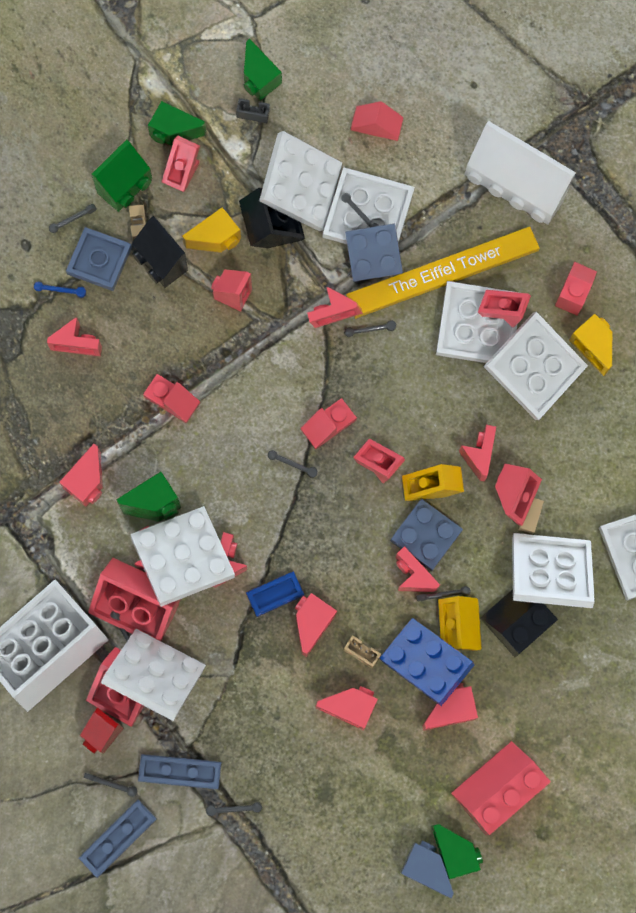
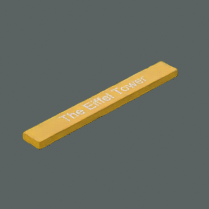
(447, 269)

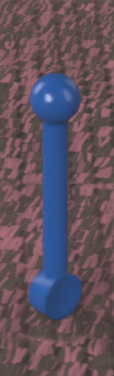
(80, 291)

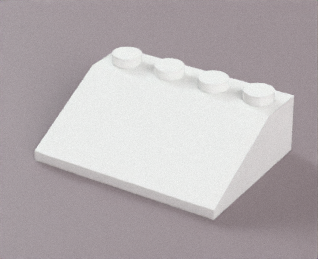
(519, 173)
(45, 645)

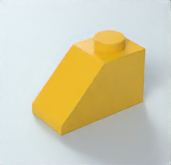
(213, 234)
(595, 343)
(433, 483)

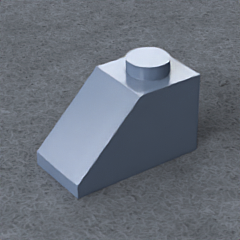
(427, 868)

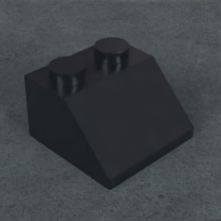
(266, 225)
(159, 253)
(518, 622)

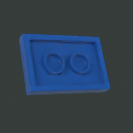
(427, 661)

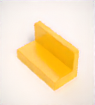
(460, 622)

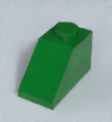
(260, 73)
(172, 122)
(456, 852)

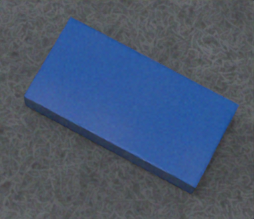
(275, 594)

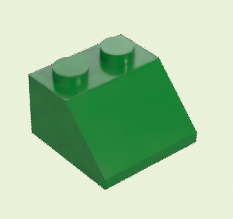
(122, 176)
(151, 500)

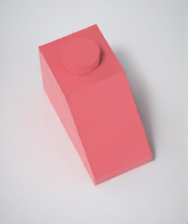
(232, 288)
(576, 288)
(85, 477)
(517, 490)
(312, 621)
(350, 706)
(457, 709)

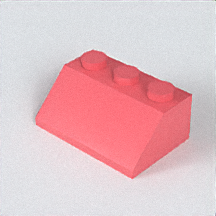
(132, 596)
(500, 788)

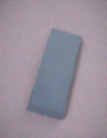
(179, 771)
(117, 838)

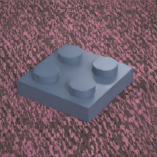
(374, 252)
(99, 259)
(426, 534)

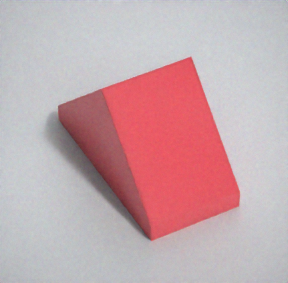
(377, 120)

